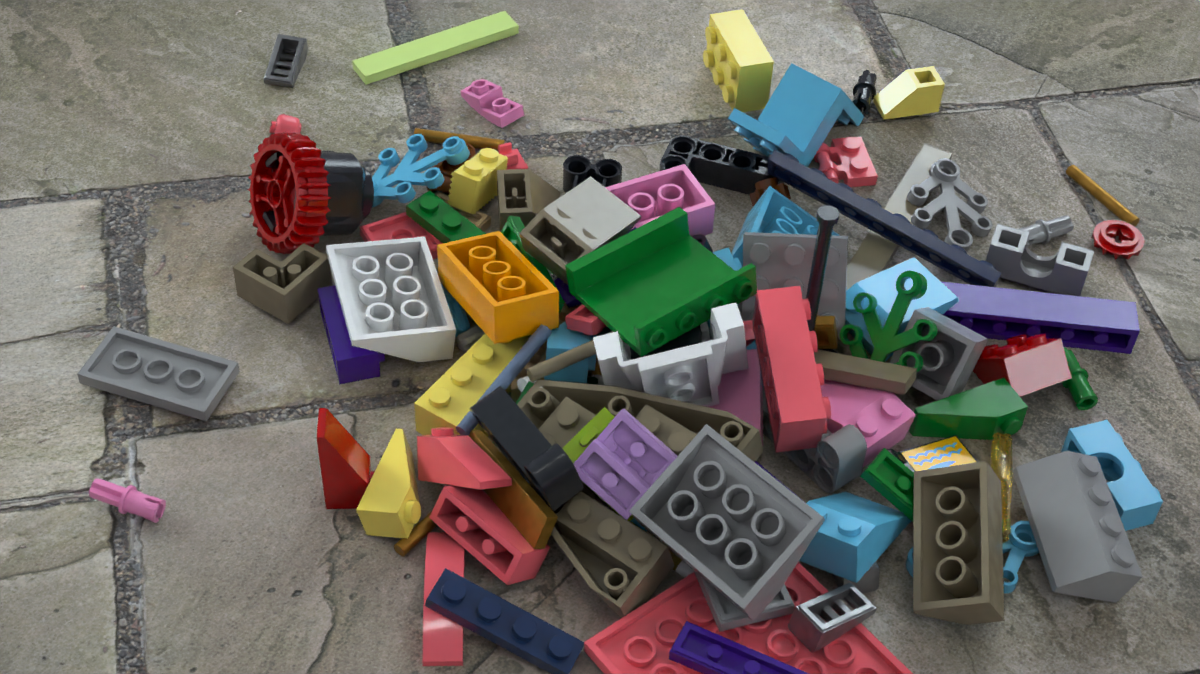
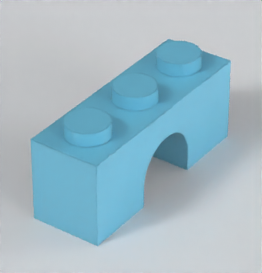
(1130, 488)

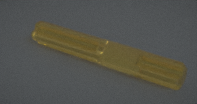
(1002, 465)

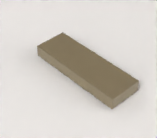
(866, 372)

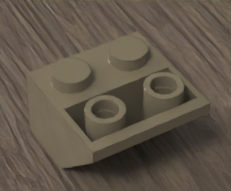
(522, 195)

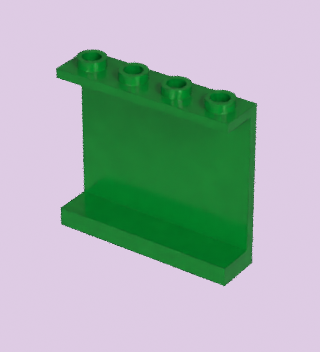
(656, 282)

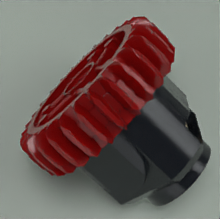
(306, 192)

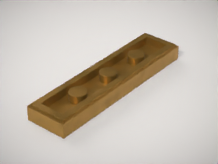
(520, 501)

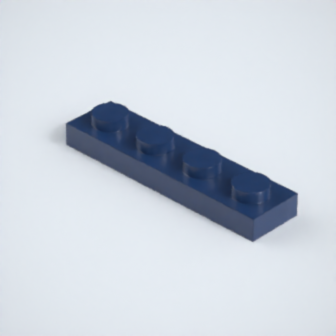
(504, 623)

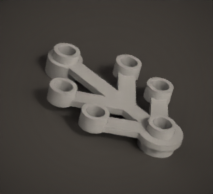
(947, 176)

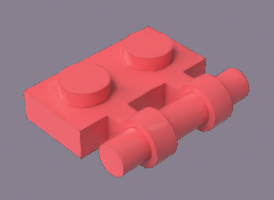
(852, 162)

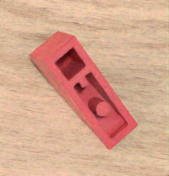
(457, 461)

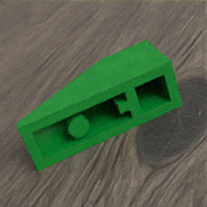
(972, 413)

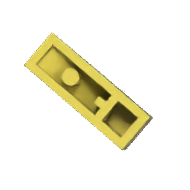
(392, 497)

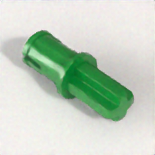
(1078, 384)

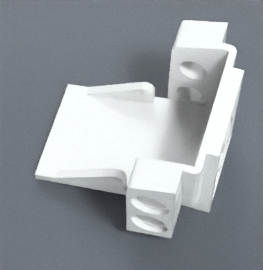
(684, 372)

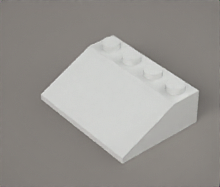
(393, 298)

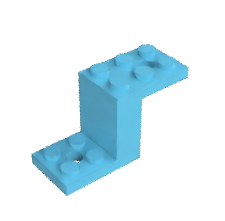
(797, 116)

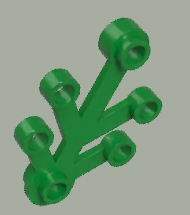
(885, 338)

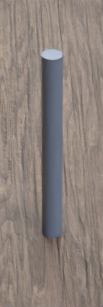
(509, 373)

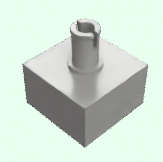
(946, 358)

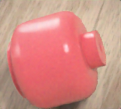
(285, 124)

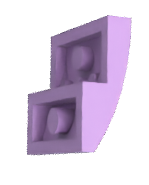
(623, 462)

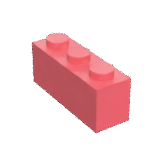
(487, 534)

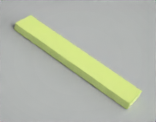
(435, 47)

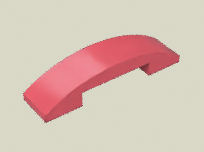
(441, 635)

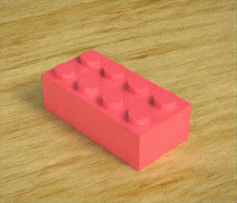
(789, 368)

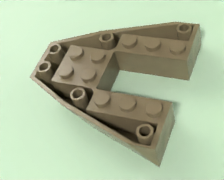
(606, 549)

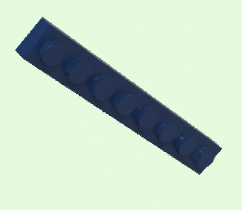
(888, 225)

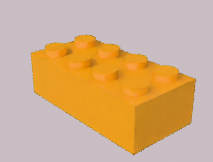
(498, 286)

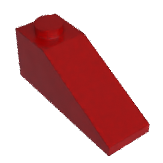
(342, 463)

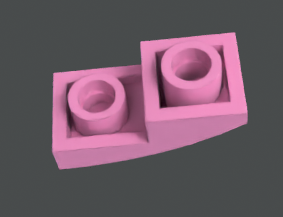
(489, 102)

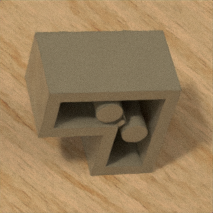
(284, 286)

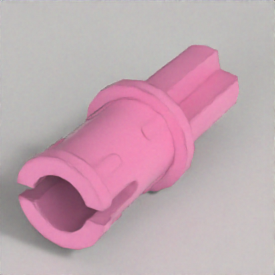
(128, 499)

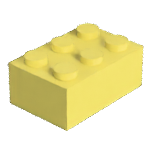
(738, 61)

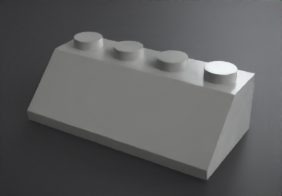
(1077, 526)

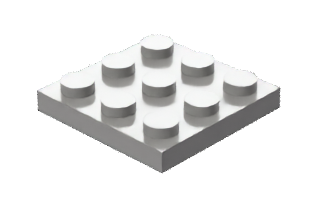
(787, 262)

